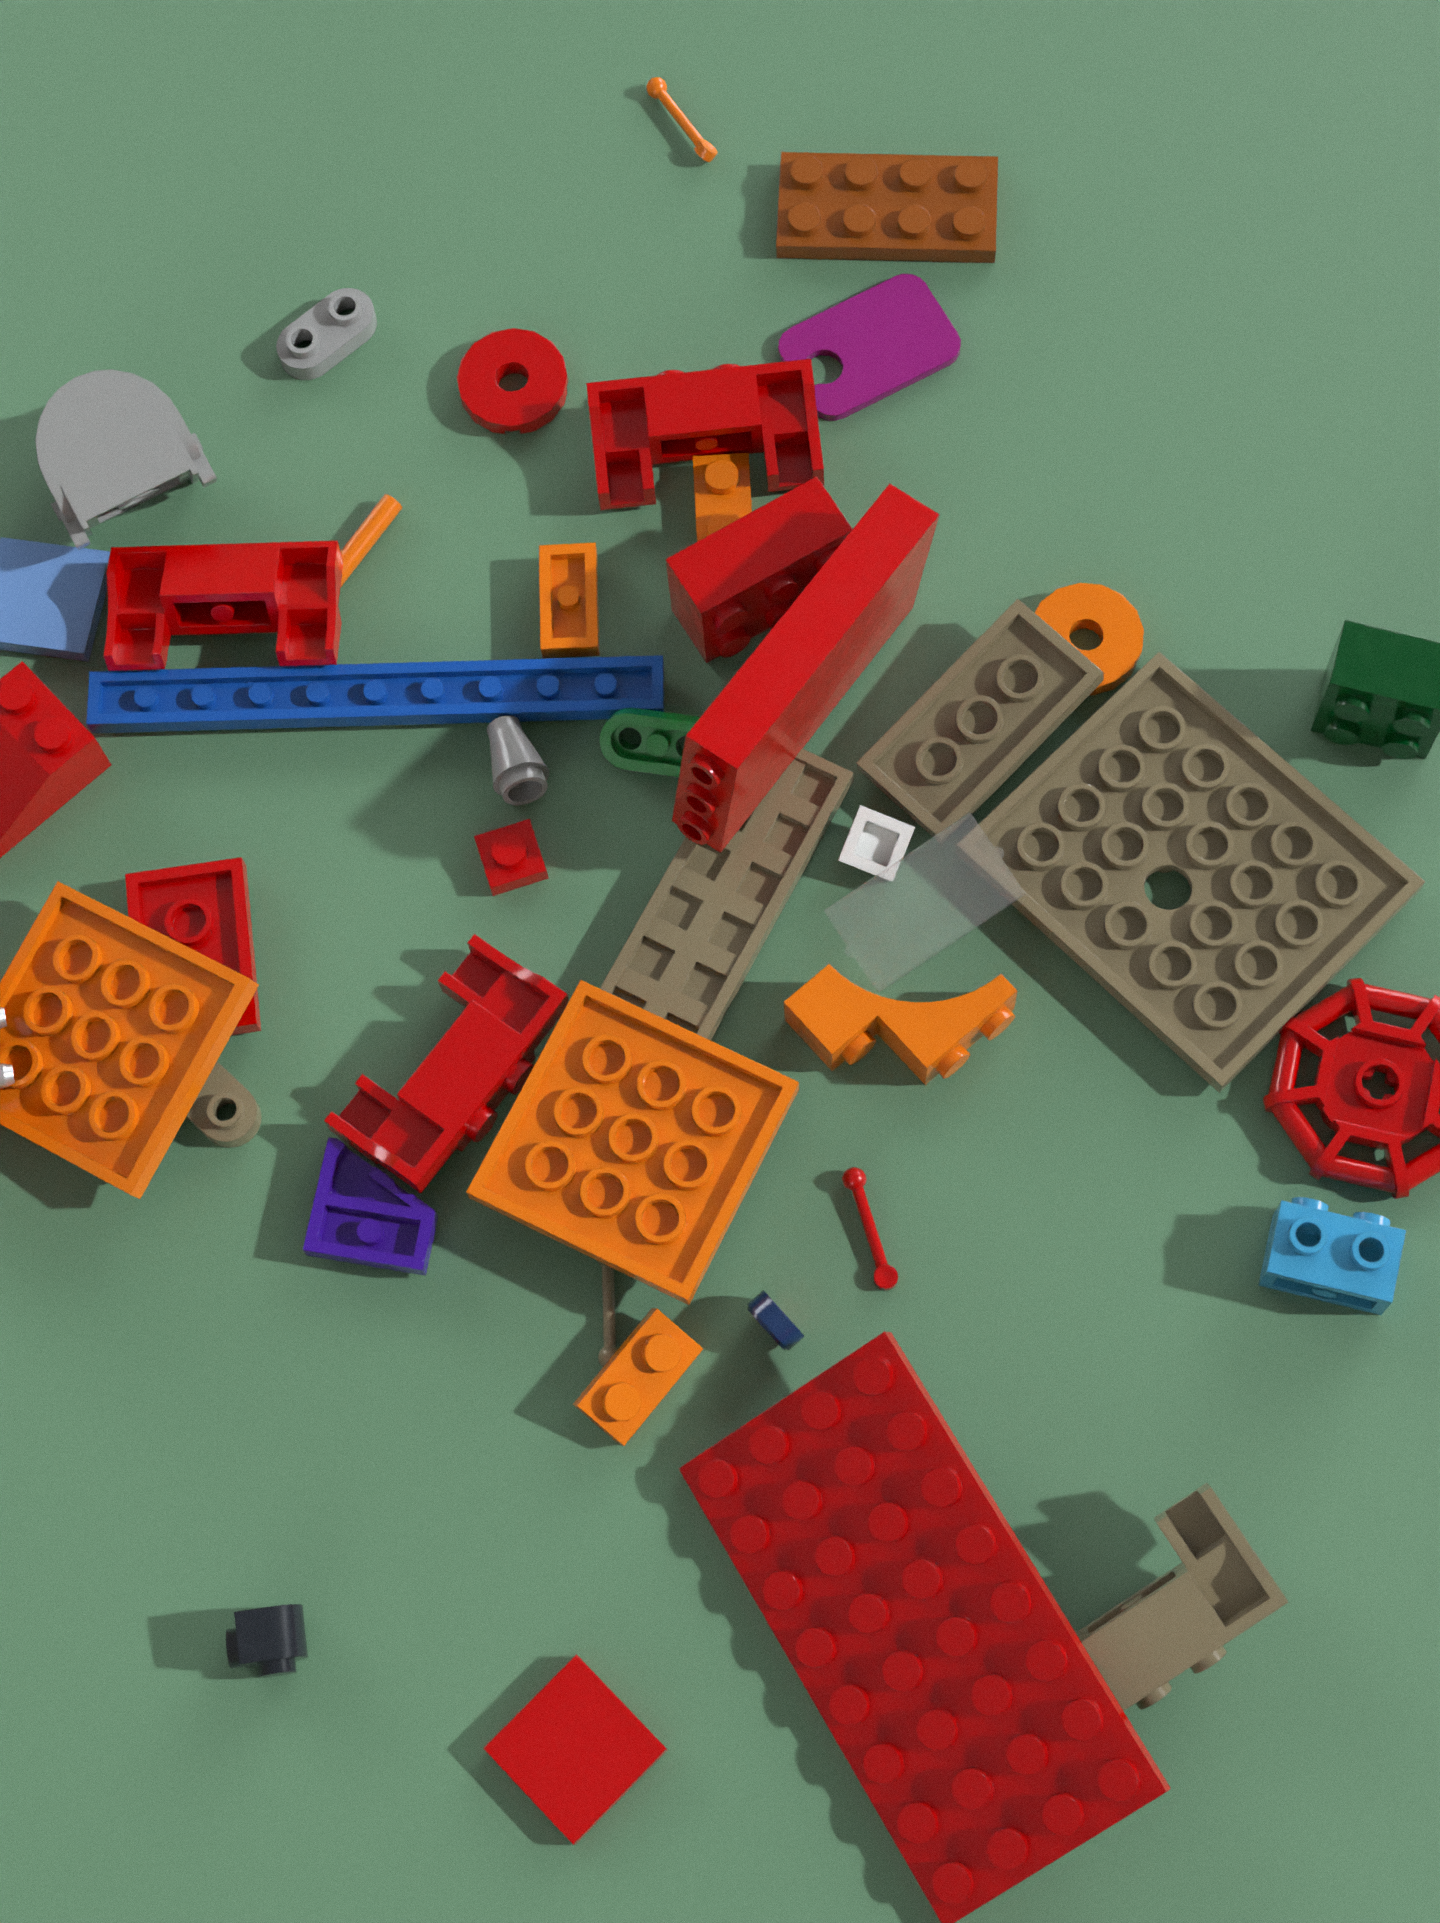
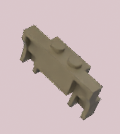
(1186, 1611)

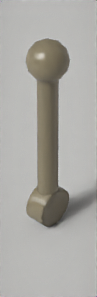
(609, 1326)

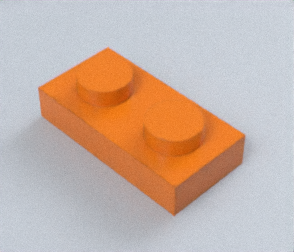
(720, 491)
(569, 600)
(638, 1376)

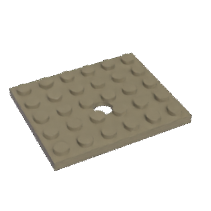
(1271, 863)

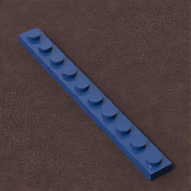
(372, 694)

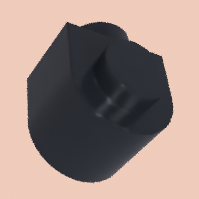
(268, 1640)

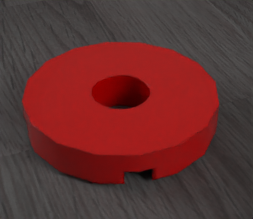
(506, 354)

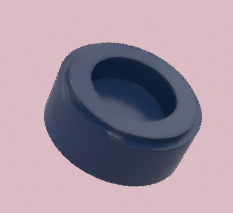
(774, 1321)

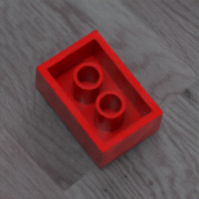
(753, 569)

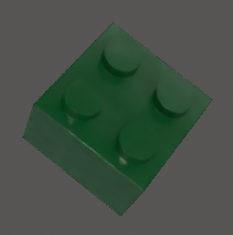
(1381, 691)

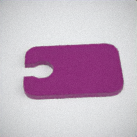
(881, 341)

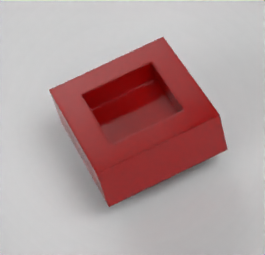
(511, 857)

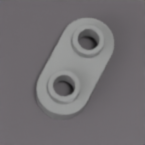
(330, 333)

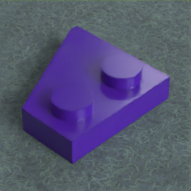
(367, 1217)

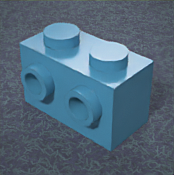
(1332, 1255)

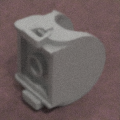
(112, 446)

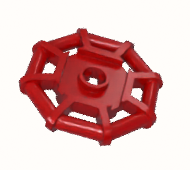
(1340, 1092)

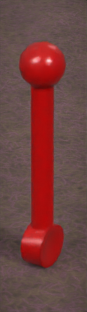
(885, 1275)

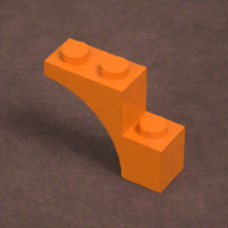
(929, 1037)

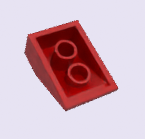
(42, 755)

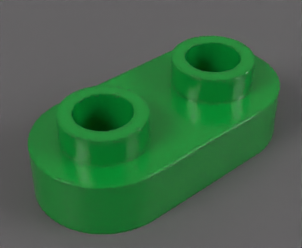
(660, 745)

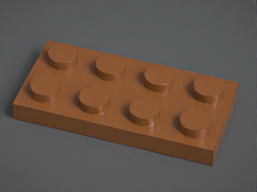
(887, 207)

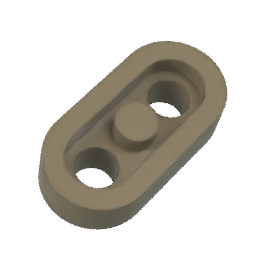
(218, 1091)

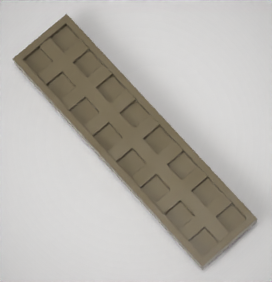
(720, 907)

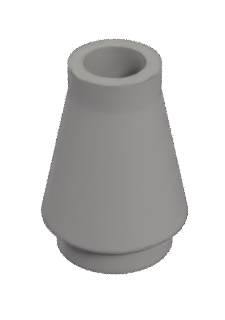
(516, 765)

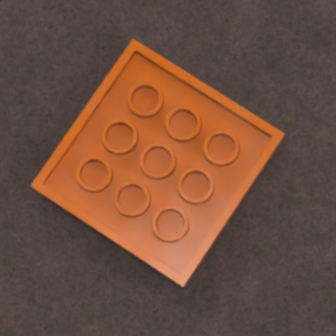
(110, 1036)
(634, 1141)

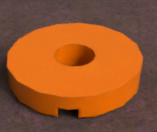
(1107, 615)

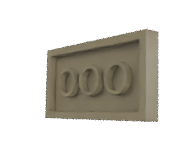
(980, 720)

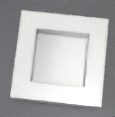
(875, 841)

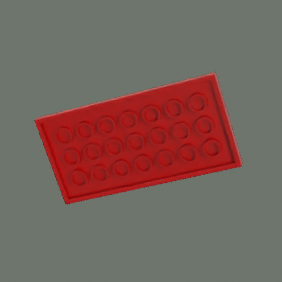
(922, 1630)

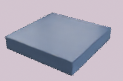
(50, 598)

